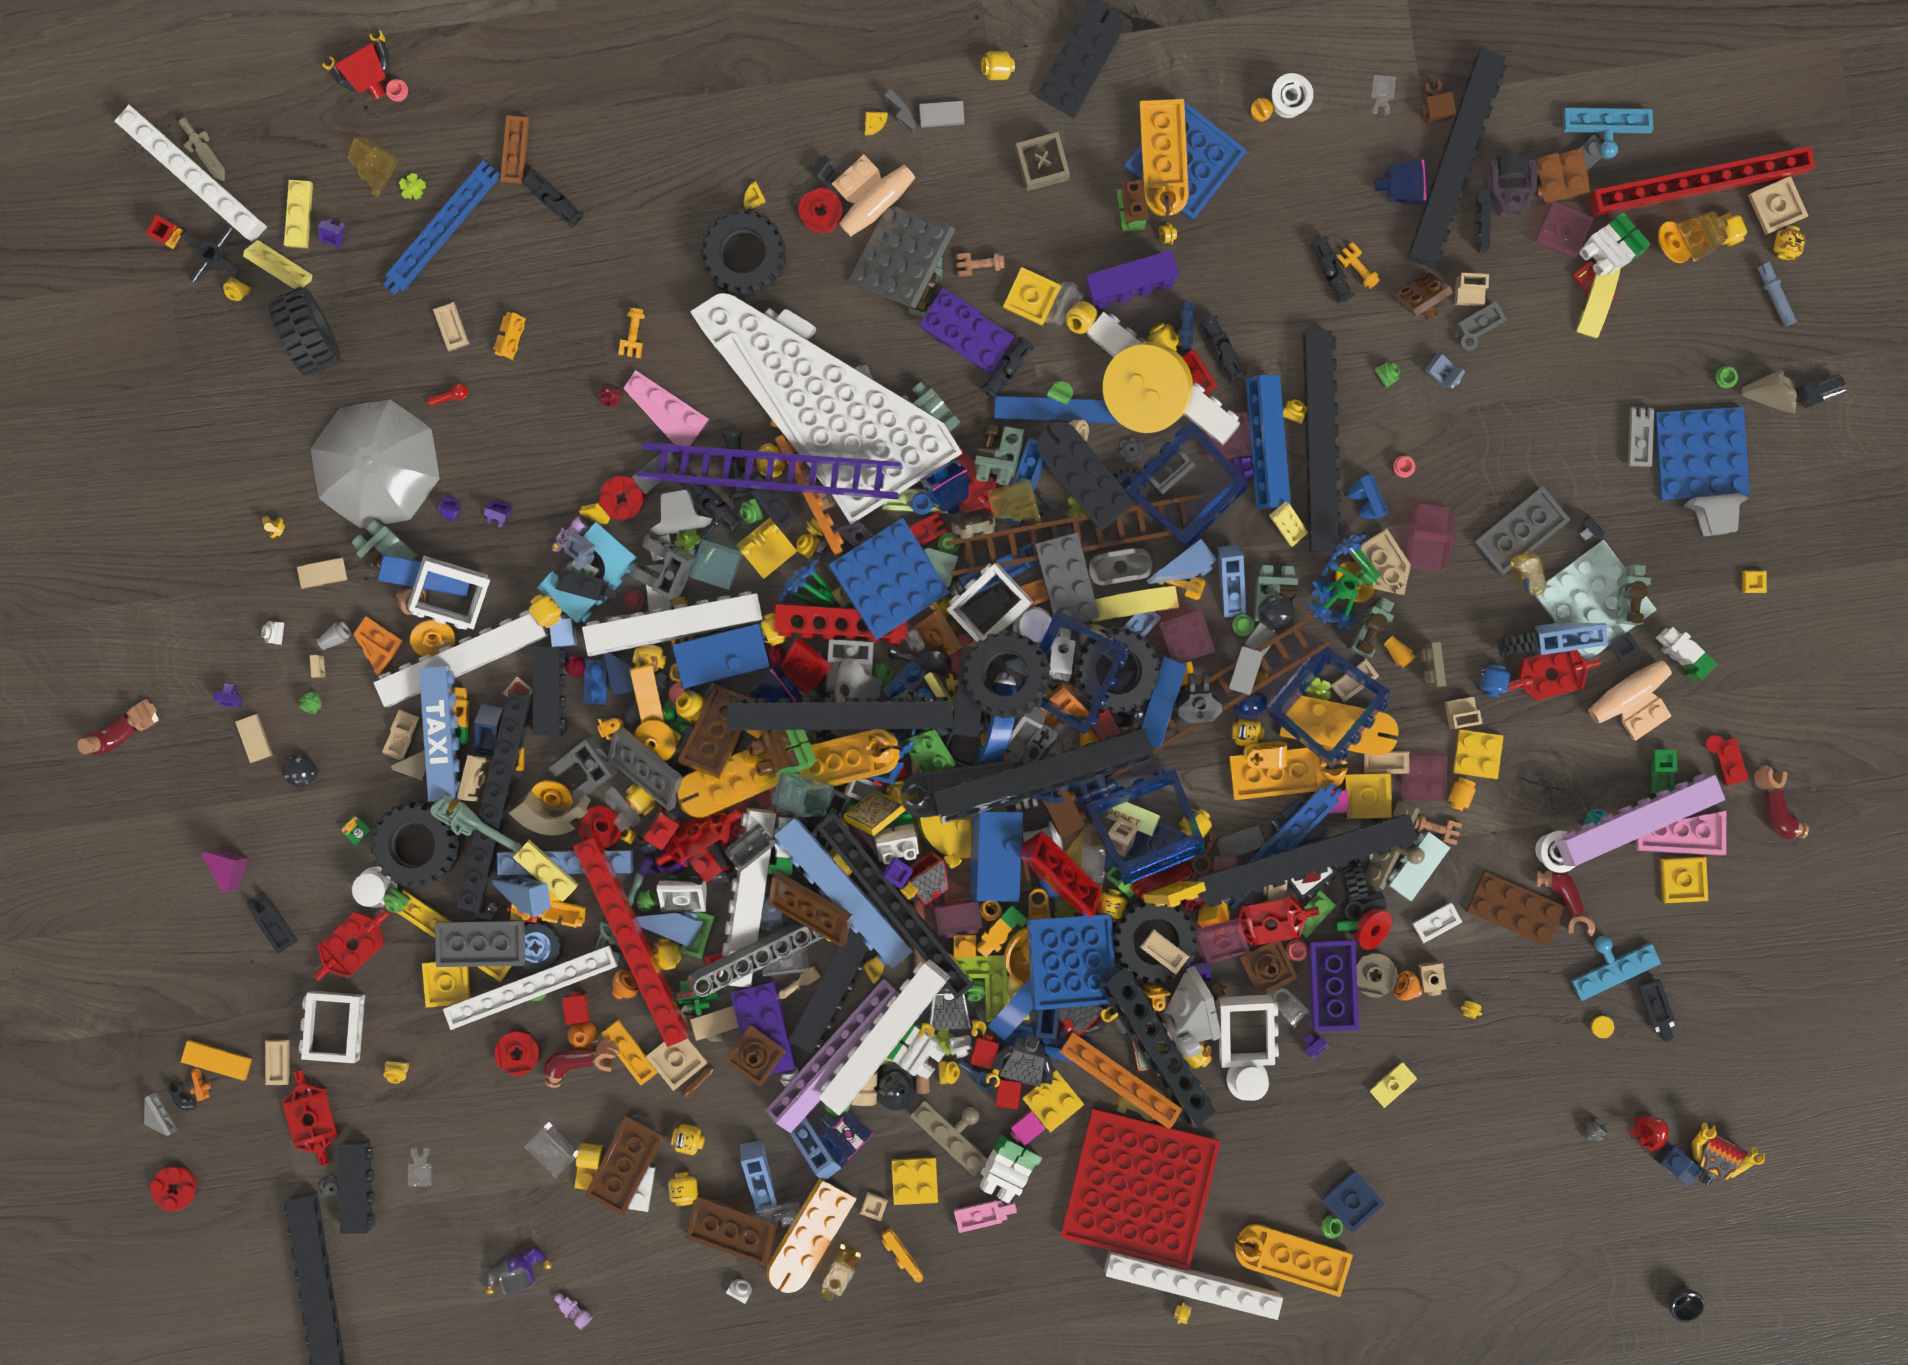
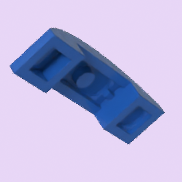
(1013, 570)
(998, 731)
(1013, 1012)

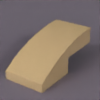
(321, 573)
(401, 735)
(714, 1023)

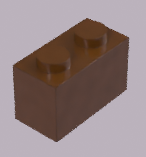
(1065, 815)

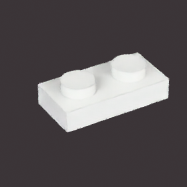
(1437, 922)
(642, 1198)

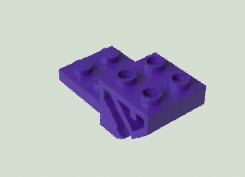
(965, 331)

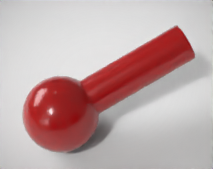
(458, 391)

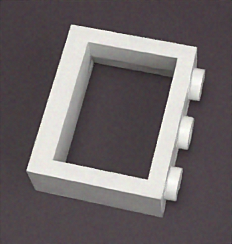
(973, 587)
(442, 615)
(1247, 1003)
(354, 1027)

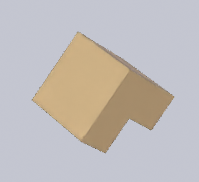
(1471, 289)
(1462, 713)

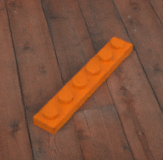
(814, 501)
(1121, 1080)

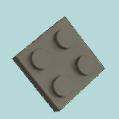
(1434, 672)

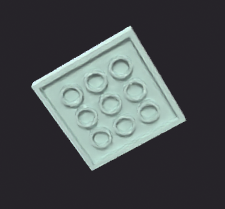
(1589, 593)

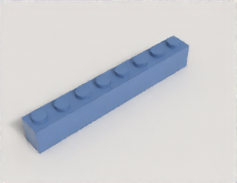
(842, 891)

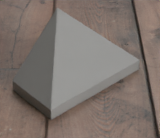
(157, 1116)

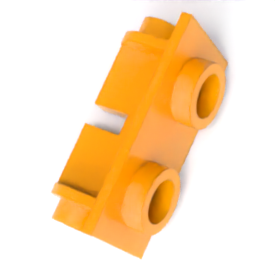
(513, 326)
(609, 726)
(572, 914)
(1155, 995)

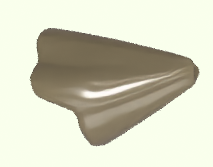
(1773, 391)

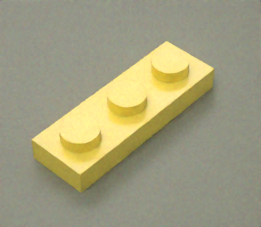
(298, 214)
(277, 265)
(545, 870)

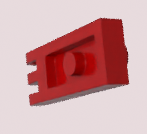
(928, 529)
(1160, 879)

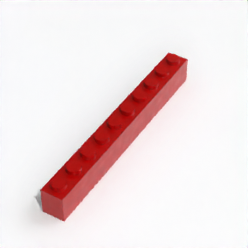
(1701, 181)
(632, 940)

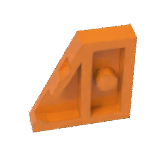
(377, 644)
(1067, 701)

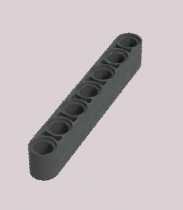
(748, 955)

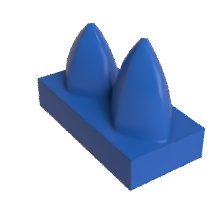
(1368, 488)
(909, 677)
(595, 682)

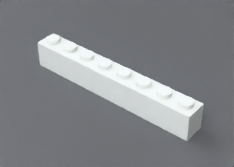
(190, 173)
(1202, 410)
(672, 624)
(463, 657)
(748, 894)
(884, 1037)
(1194, 1284)

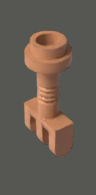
(969, 264)
(1421, 823)

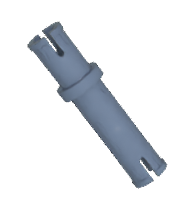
(1776, 293)

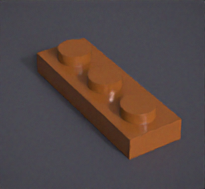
(514, 149)

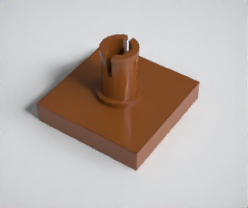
(939, 634)

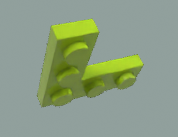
(995, 975)

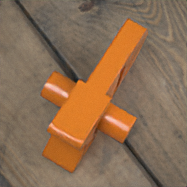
(200, 1088)

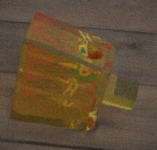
(1703, 234)
(840, 1272)

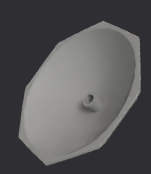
(375, 463)

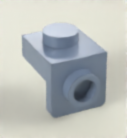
(1444, 371)
(580, 549)
(770, 917)

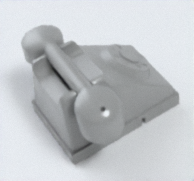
(1192, 1013)

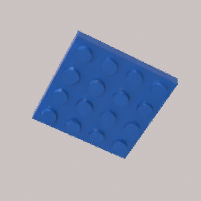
(1209, 160)
(1701, 453)
(888, 579)
(1068, 960)

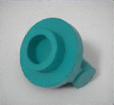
(1594, 816)

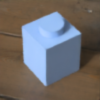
(563, 632)

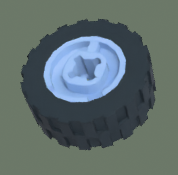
(541, 946)

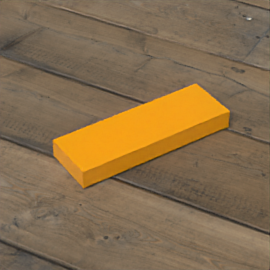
(646, 693)
(630, 1052)
(216, 1060)

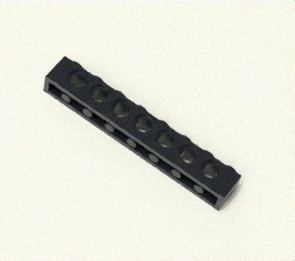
(1111, 985)

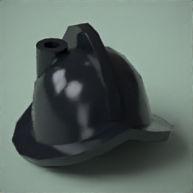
(895, 1087)

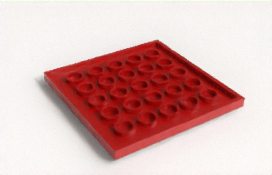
(1140, 1188)

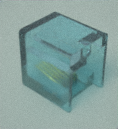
(716, 565)
(802, 794)

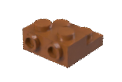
(1562, 176)

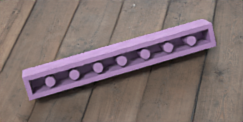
(1639, 820)
(804, 1089)

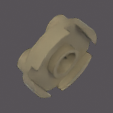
(967, 526)
(1381, 985)

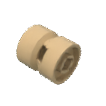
(867, 1095)

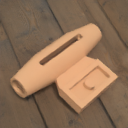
(869, 193)
(1635, 701)

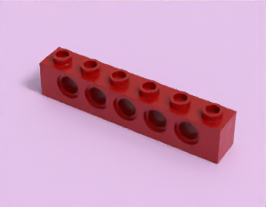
(784, 613)

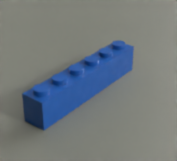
(1267, 441)

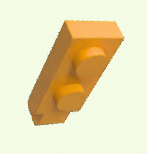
(903, 1257)

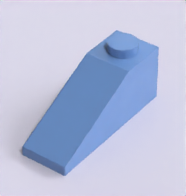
(1187, 565)
(1232, 580)
(1570, 636)
(524, 893)
(675, 926)
(813, 1150)
(758, 1174)

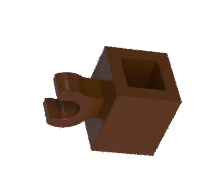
(1438, 105)

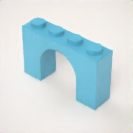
(617, 562)

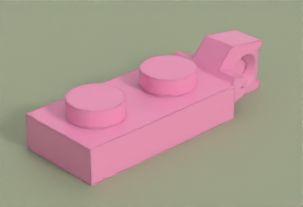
(983, 1214)

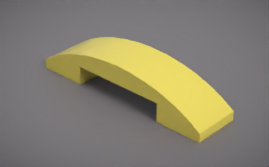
(1598, 304)
(1136, 603)

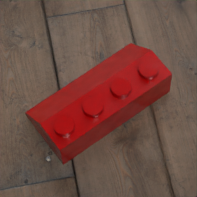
(1061, 874)

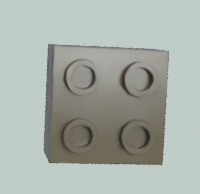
(1042, 161)

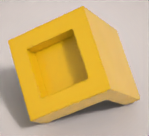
(1213, 915)

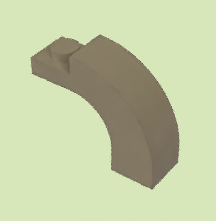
(545, 819)

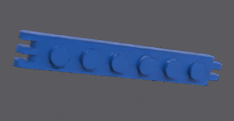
(441, 228)
(1298, 826)

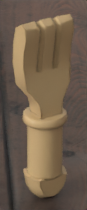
(805, 979)

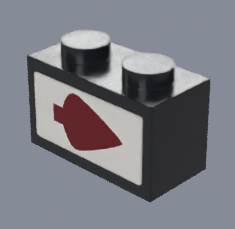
(1308, 886)

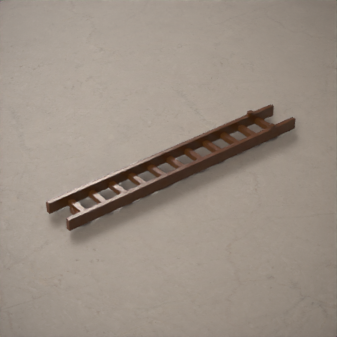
(1053, 524)
(1234, 700)

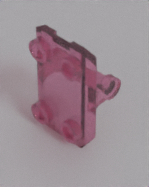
(1431, 538)

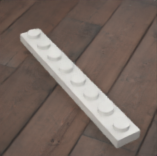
(530, 987)

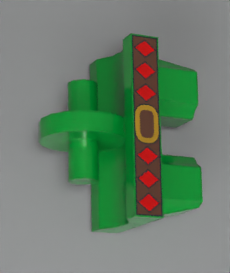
(688, 996)

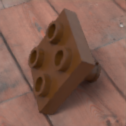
(1423, 295)
(1268, 967)
(755, 1055)

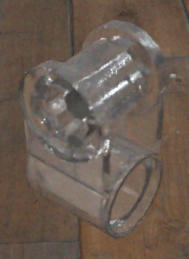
(1291, 1007)

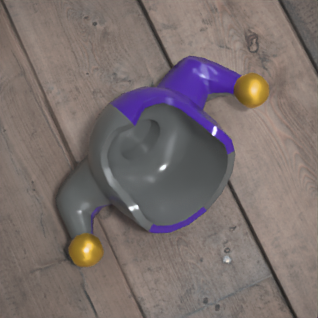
(516, 1272)

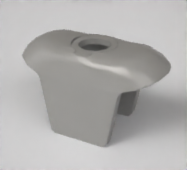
(1717, 513)
(678, 514)
(1137, 561)
(854, 683)

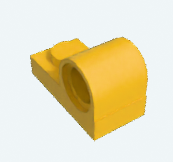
(587, 1163)

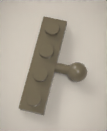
(1382, 865)
(950, 1136)

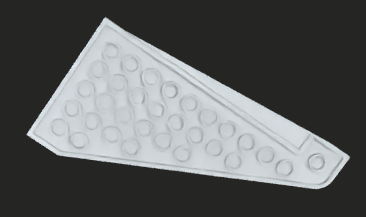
(826, 404)

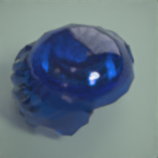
(1251, 707)

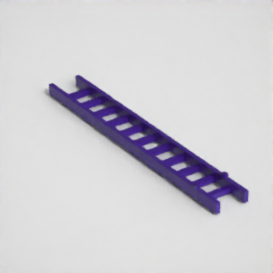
(768, 484)

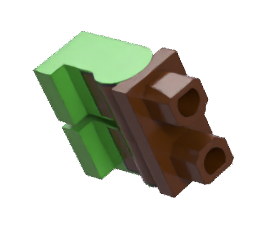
(1133, 202)
(782, 752)

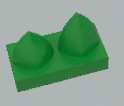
(672, 718)

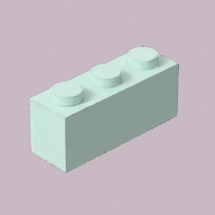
(1409, 877)

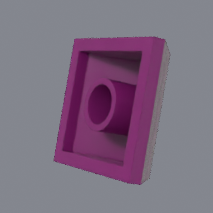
(226, 868)

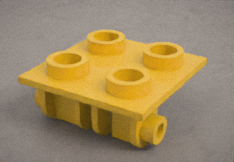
(766, 548)

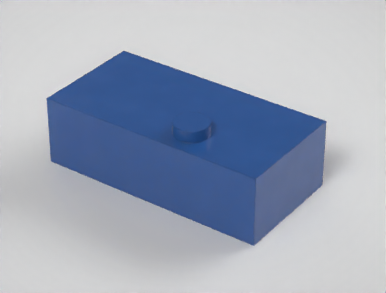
(720, 656)
(995, 856)

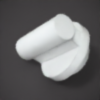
(273, 632)
(960, 1046)
(740, 1290)

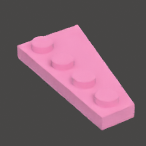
(670, 414)
(1691, 835)

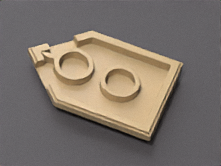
(1389, 562)

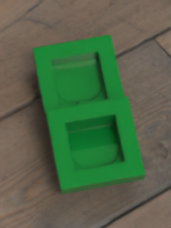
(1662, 770)

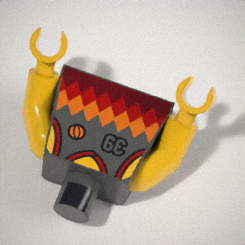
(1720, 1156)

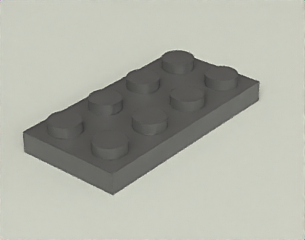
(1522, 530)
(1067, 577)
(644, 768)
(480, 943)

